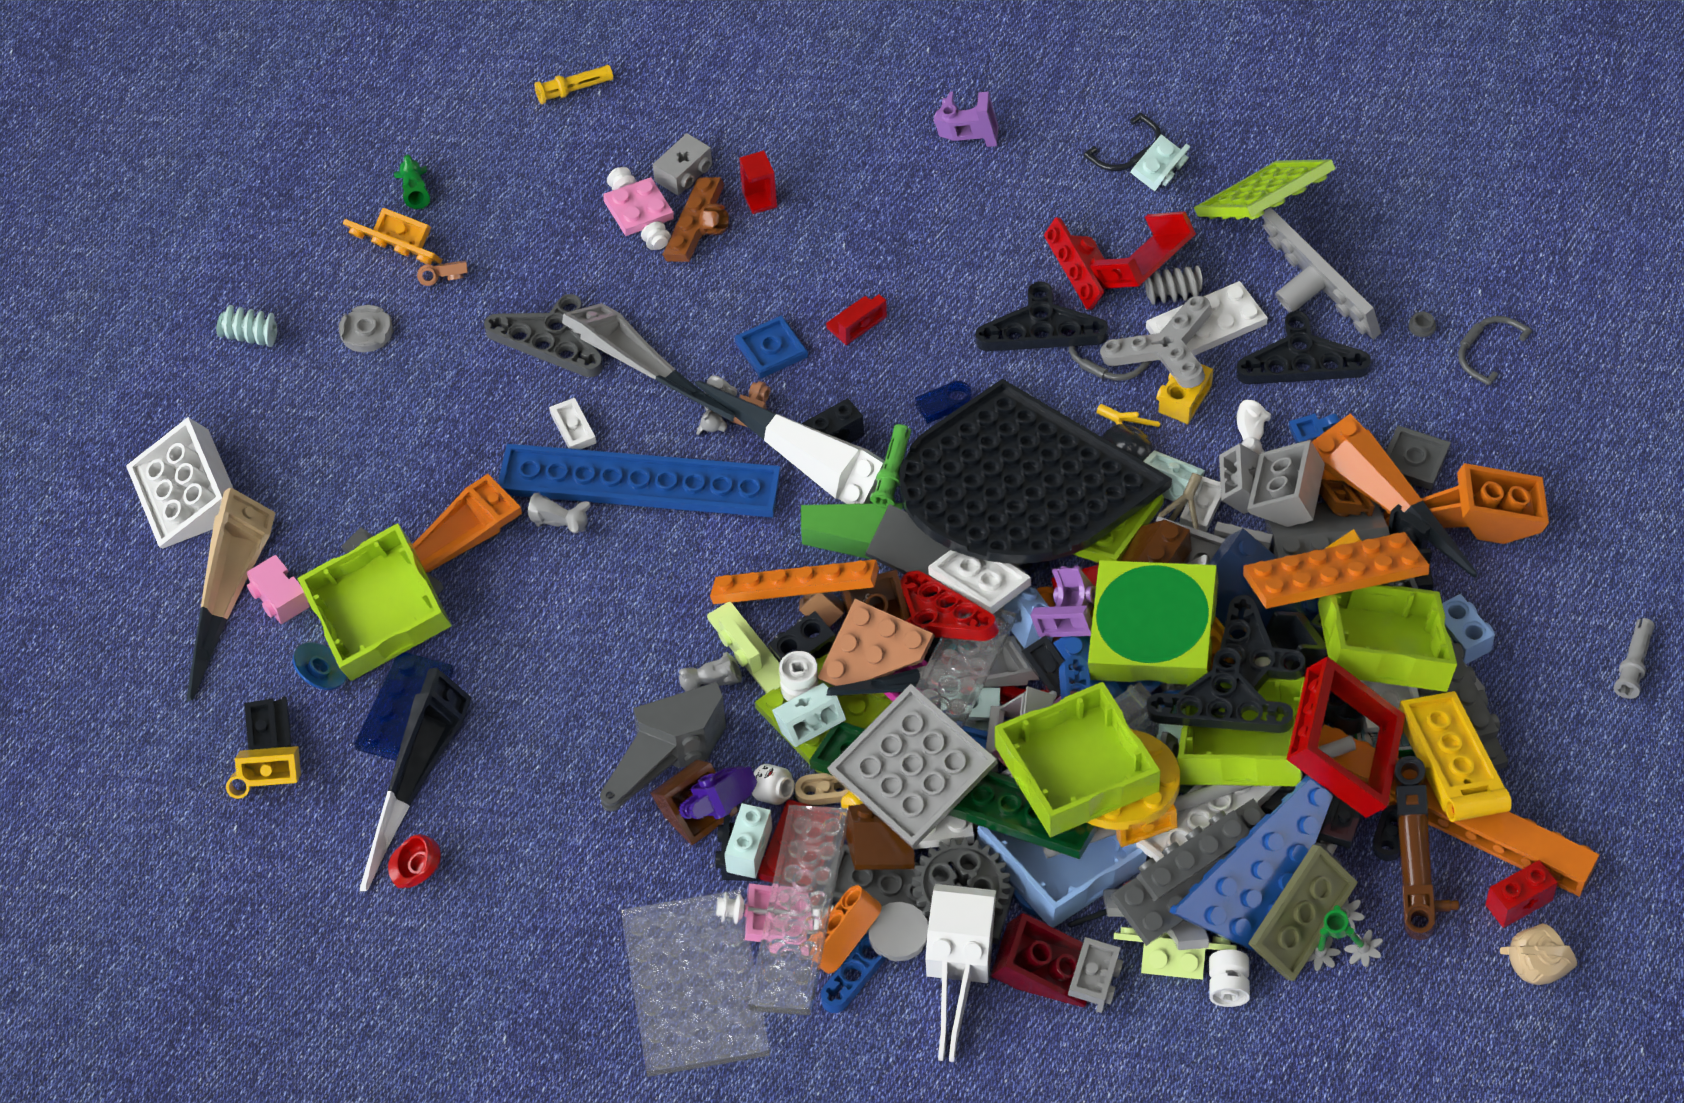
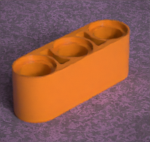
(847, 926)

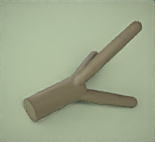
(1188, 496)

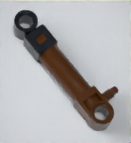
(1415, 851)

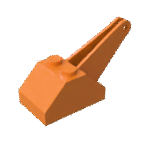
(1492, 503)

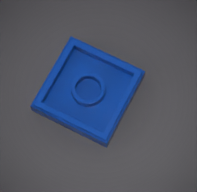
(771, 346)

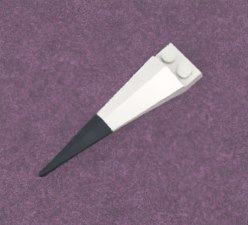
(834, 464)

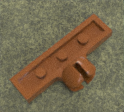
(699, 217)

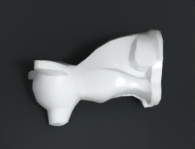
(1251, 424)

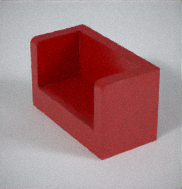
(758, 182)

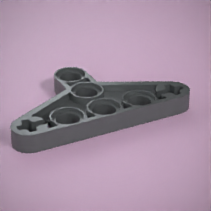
(538, 330)

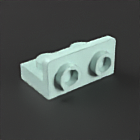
(1159, 161)
(1174, 468)

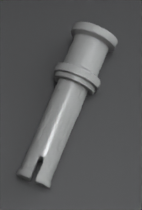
(1633, 667)

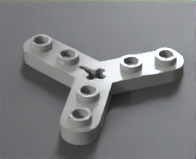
(1152, 347)

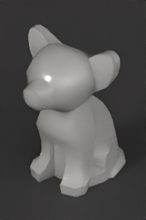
(710, 420)
(544, 511)
(723, 671)

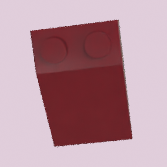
(1038, 959)

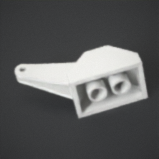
(959, 946)

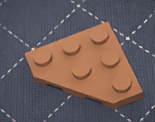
(873, 646)

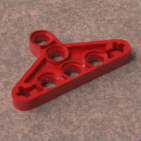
(945, 621)

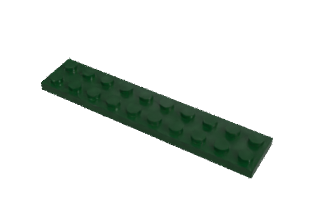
(992, 803)

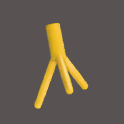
(1119, 417)

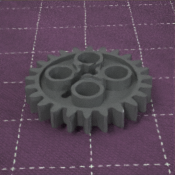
(985, 876)

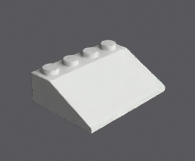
(180, 483)

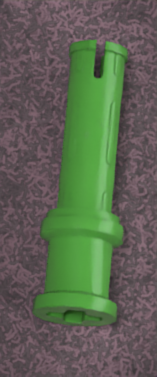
(889, 475)

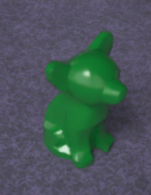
(415, 193)

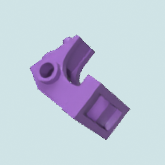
(968, 124)
(1073, 602)

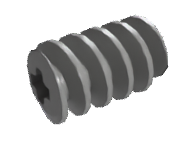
(1173, 284)

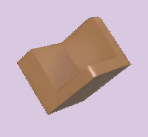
(826, 604)

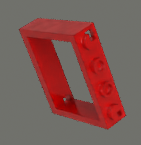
(1304, 750)

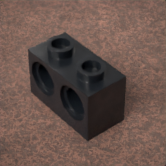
(798, 638)

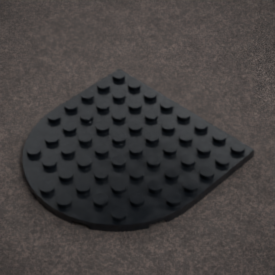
(1020, 480)

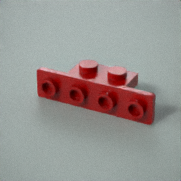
(1076, 257)

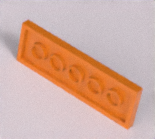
(1335, 570)

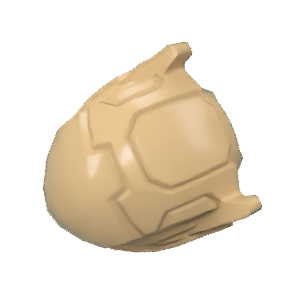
(1540, 955)

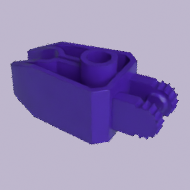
(719, 793)

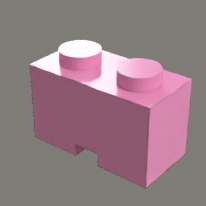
(279, 595)

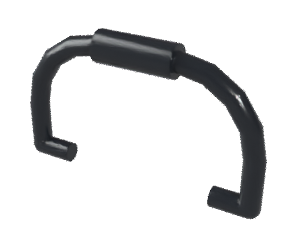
(1133, 161)

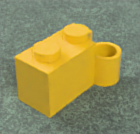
(265, 768)

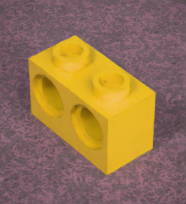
(1183, 402)

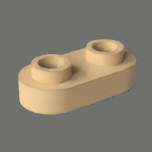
(823, 786)

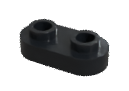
(1387, 835)

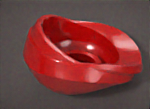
(414, 861)

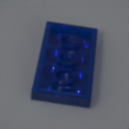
(390, 713)

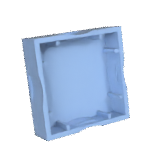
(1062, 883)

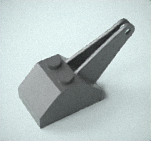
(668, 734)

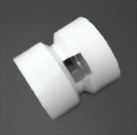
(797, 674)
(1229, 978)

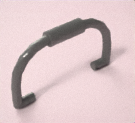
(1473, 334)
(1102, 372)

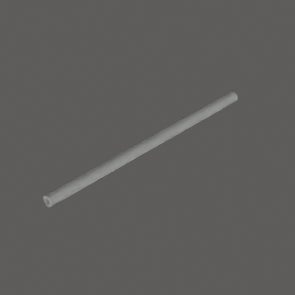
(1216, 791)

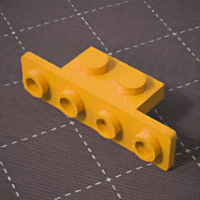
(398, 231)

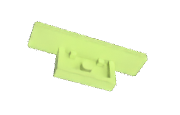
(746, 645)
(1165, 959)

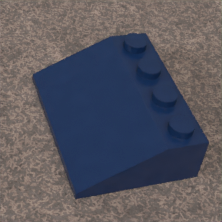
(1230, 558)

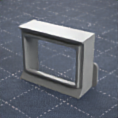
(1028, 701)

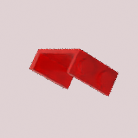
(1169, 234)

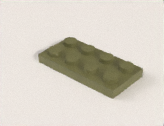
(1295, 920)

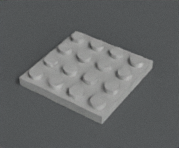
(912, 766)

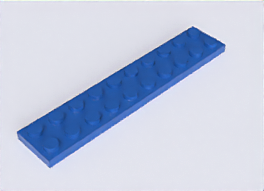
(640, 480)

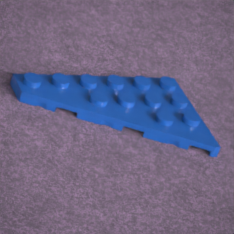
(1250, 879)

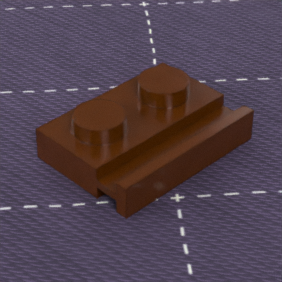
(1344, 499)

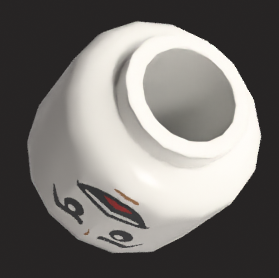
(773, 784)

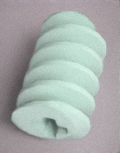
(247, 326)

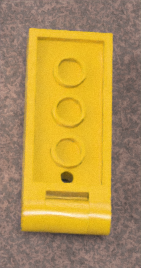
(1453, 757)

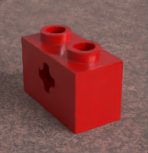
(1521, 893)

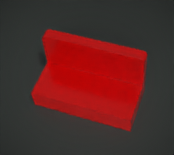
(858, 318)

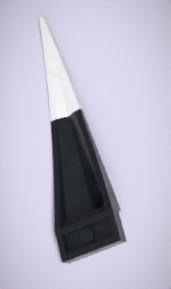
(430, 727)

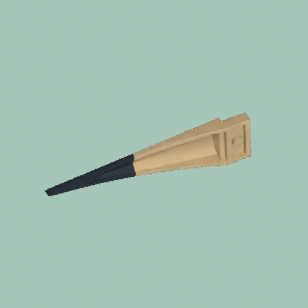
(235, 545)

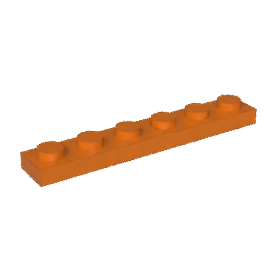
(794, 581)

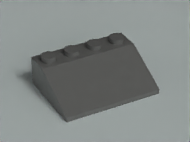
(1324, 530)

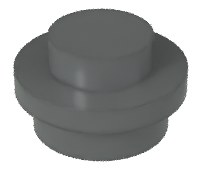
(1422, 324)

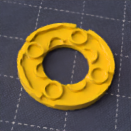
(1152, 806)

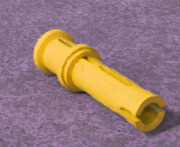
(562, 86)

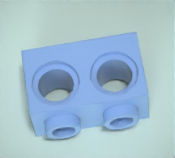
(1467, 626)

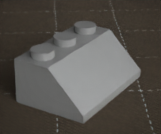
(1287, 484)

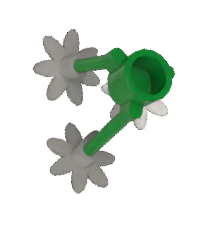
(1339, 924)

